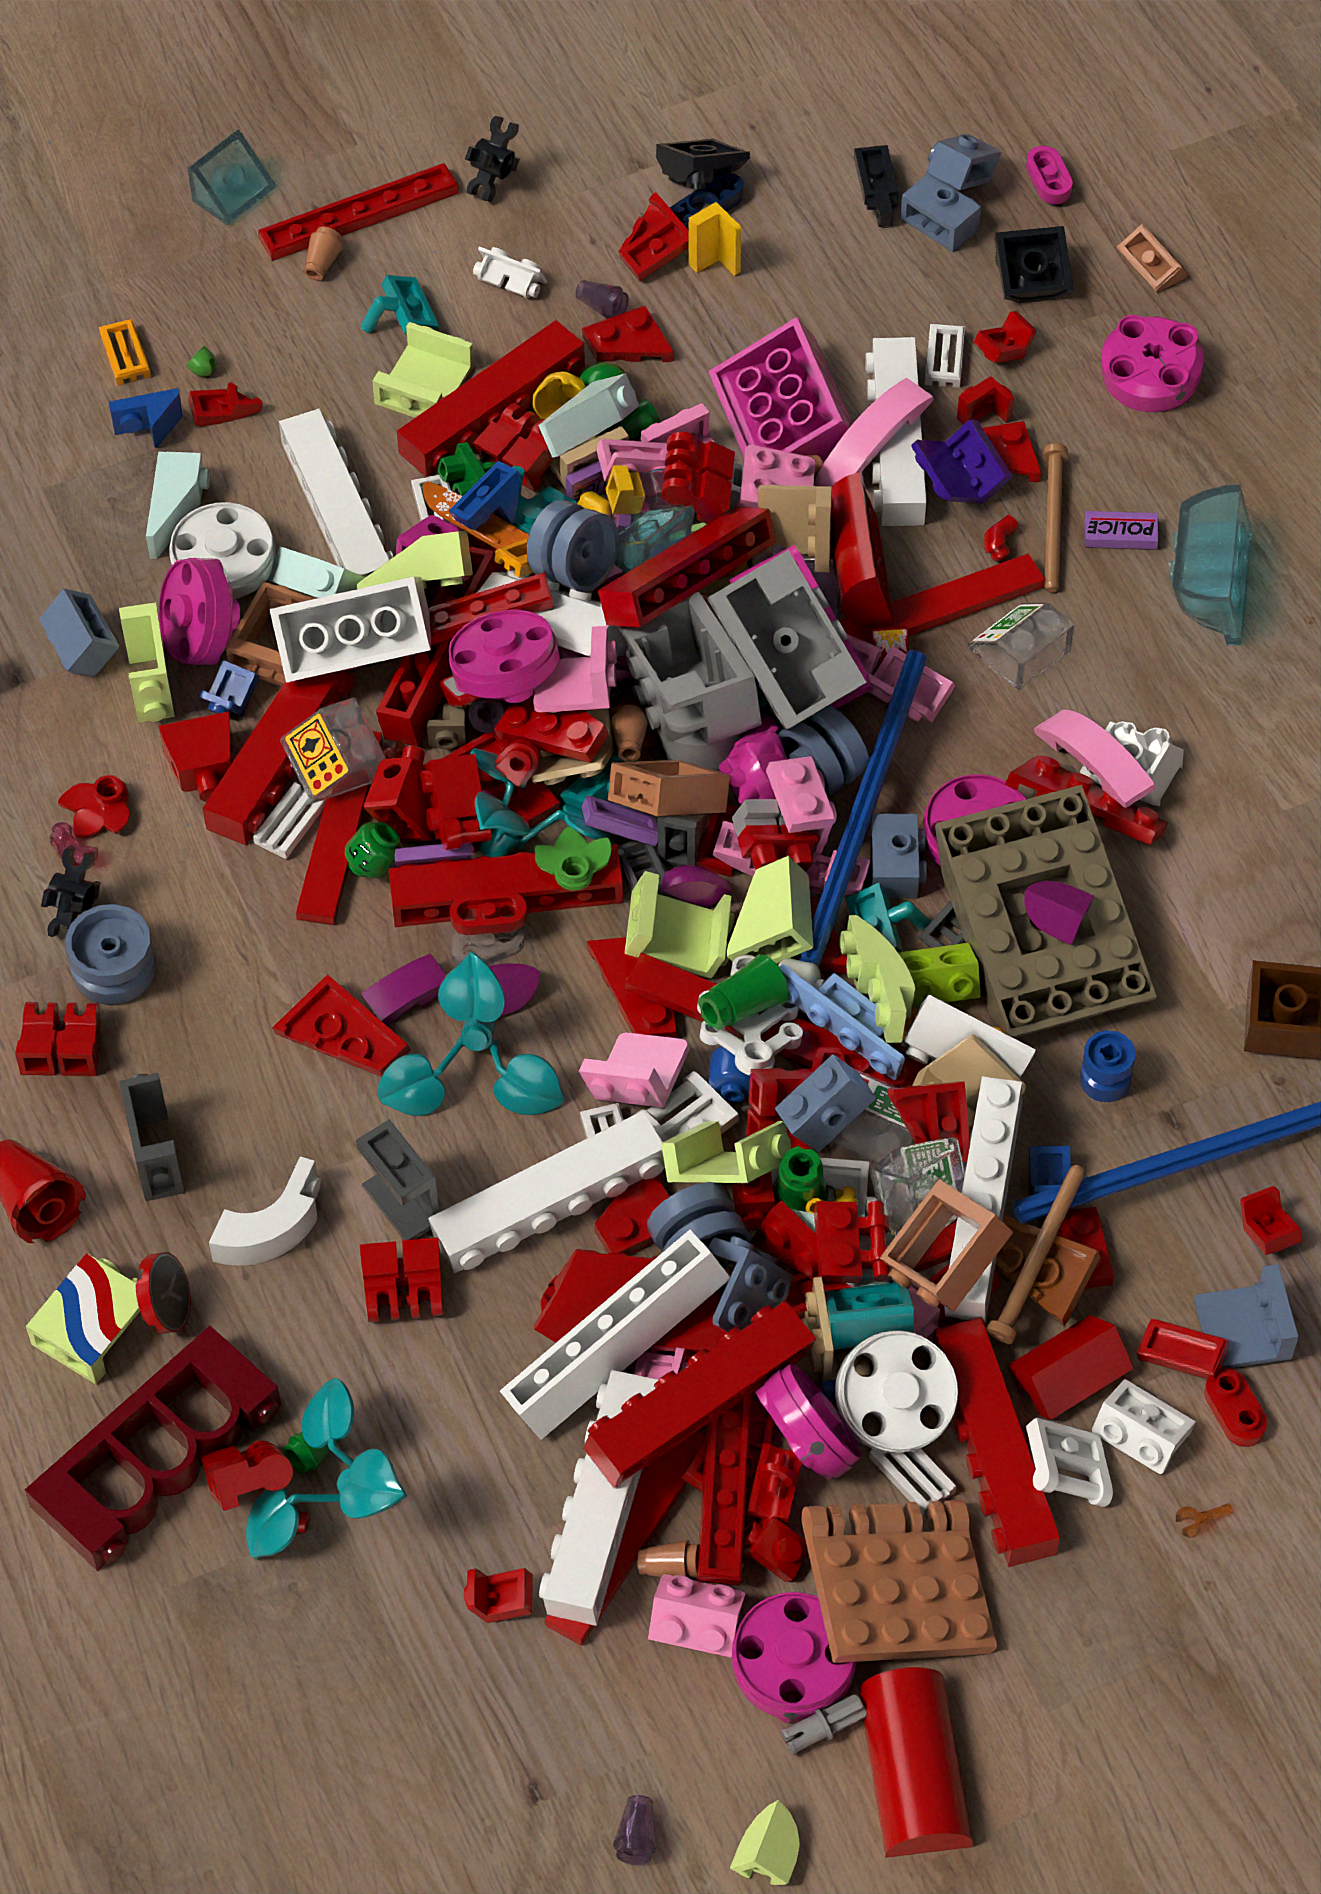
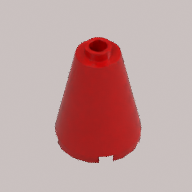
(37, 1194)

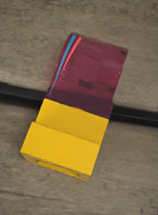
(635, 491)

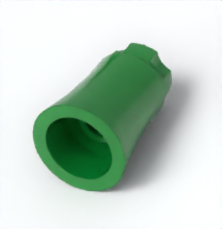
(745, 993)
(800, 1179)

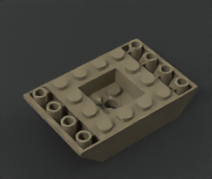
(1024, 972)

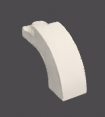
(269, 1233)

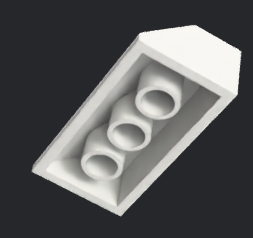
(571, 617)
(352, 628)

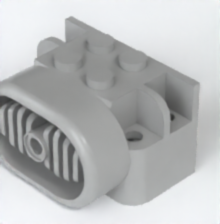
(815, 663)
(692, 683)

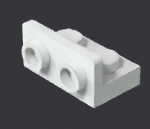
(1142, 1426)

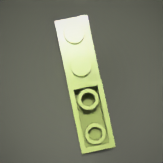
(880, 974)

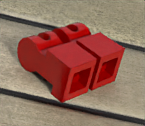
(517, 442)
(698, 475)
(44, 1045)
(766, 1092)
(417, 1269)
(236, 1472)

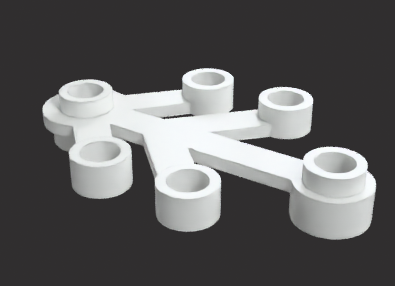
(754, 1052)

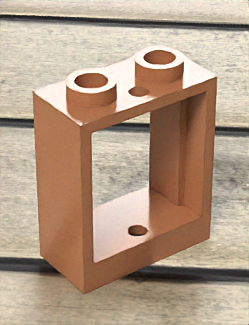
(241, 648)
(668, 787)
(922, 1230)

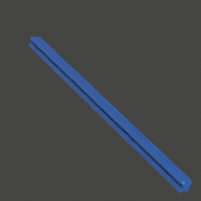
(864, 805)
(1175, 1161)

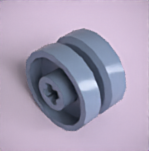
(573, 545)
(831, 743)
(110, 954)
(703, 1210)

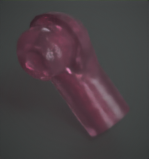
(63, 838)

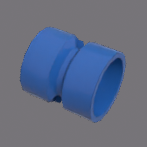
(1107, 1066)

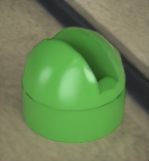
(202, 362)

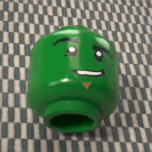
(372, 850)

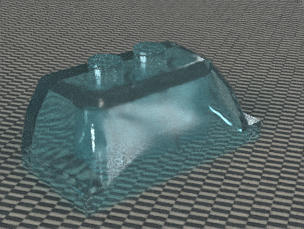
(1213, 560)

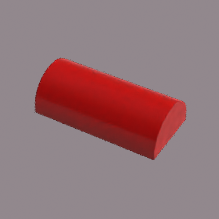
(859, 555)
(914, 1762)

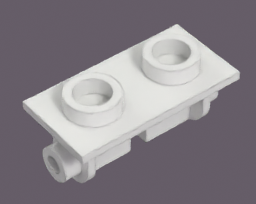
(522, 275)

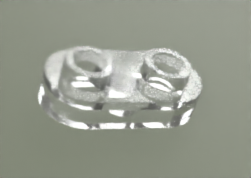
(487, 945)

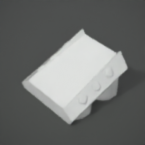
(1152, 751)

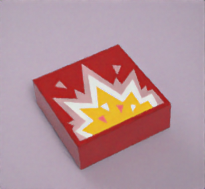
(890, 636)

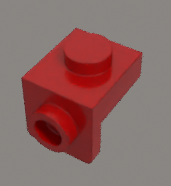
(1008, 341)
(983, 399)
(754, 1200)
(1267, 1221)
(774, 1547)
(499, 1595)

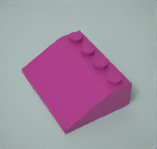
(782, 394)

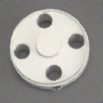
(233, 536)
(896, 1392)

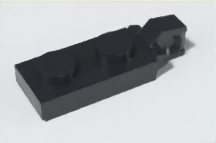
(877, 181)

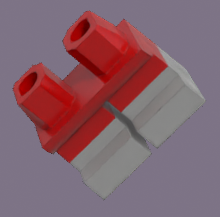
(765, 835)

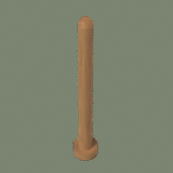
(1055, 456)
(1003, 1328)

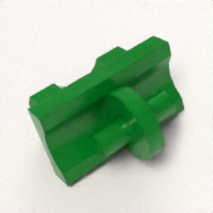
(463, 467)

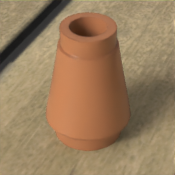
(322, 251)
(629, 730)
(669, 1559)

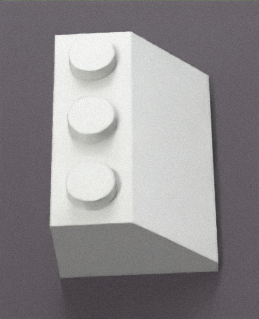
(941, 1027)

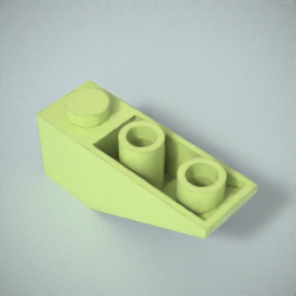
(431, 557)

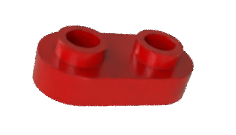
(488, 913)
(1234, 1404)

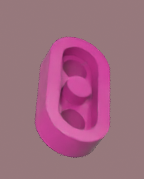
(1053, 180)

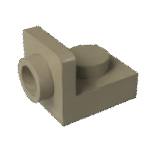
(450, 731)

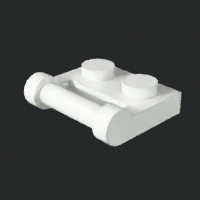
(707, 1107)
(1070, 1450)

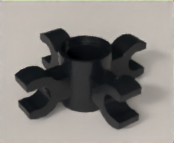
(492, 158)
(70, 891)

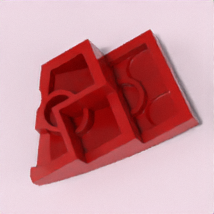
(583, 1286)

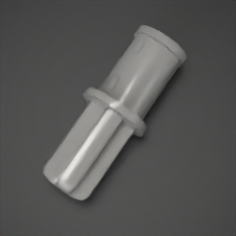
(824, 1723)

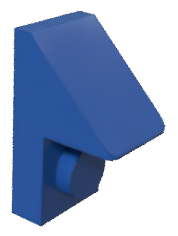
(155, 411)
(493, 493)

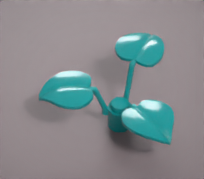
(507, 825)
(477, 998)
(364, 1488)

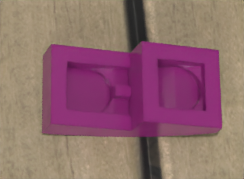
(405, 987)

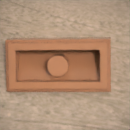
(1151, 259)

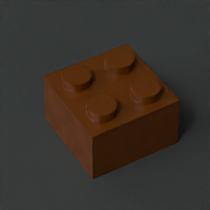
(1283, 1010)

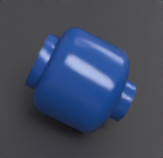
(726, 1077)

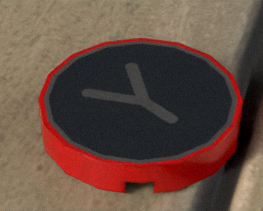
(163, 1293)

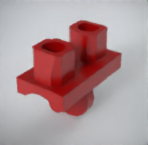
(774, 1484)

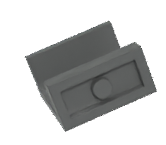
(157, 1162)
(403, 1183)

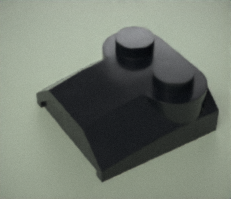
(699, 160)
(1033, 264)

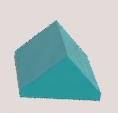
(867, 1311)

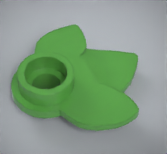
(573, 855)

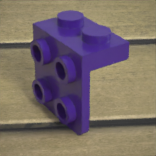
(964, 465)

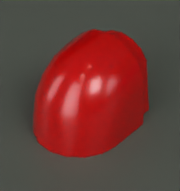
(518, 761)

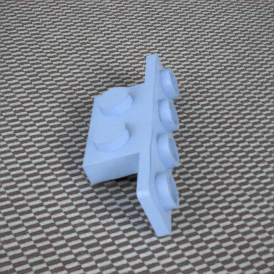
(847, 1016)

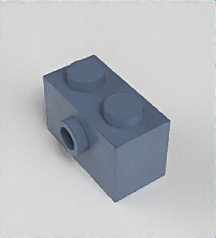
(963, 161)
(940, 212)
(79, 633)
(895, 854)
(825, 1103)

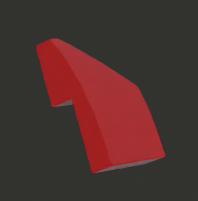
(221, 405)

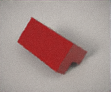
(1071, 1366)

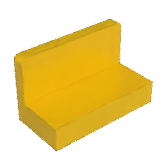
(714, 238)

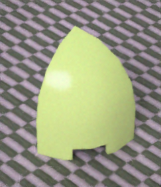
(769, 1845)

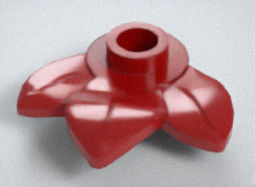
(94, 809)

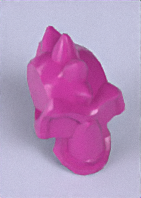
(750, 760)

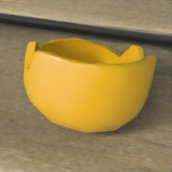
(555, 392)

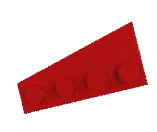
(1047, 776)

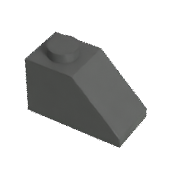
(680, 838)

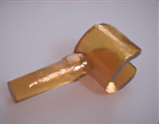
(1200, 1517)

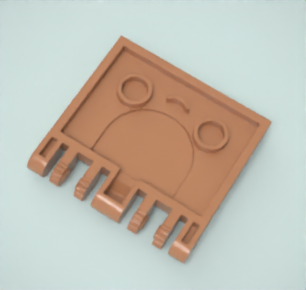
(897, 1589)

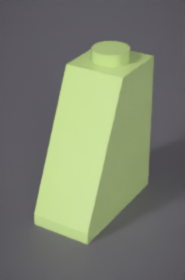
(774, 914)

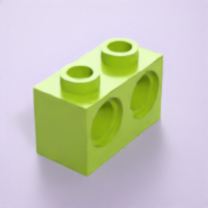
(944, 973)

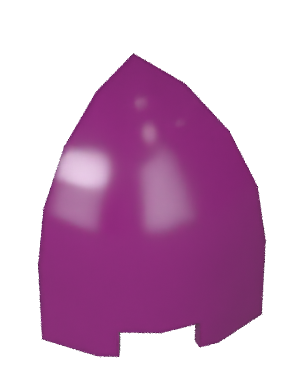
(695, 885)
(1057, 908)
(518, 984)

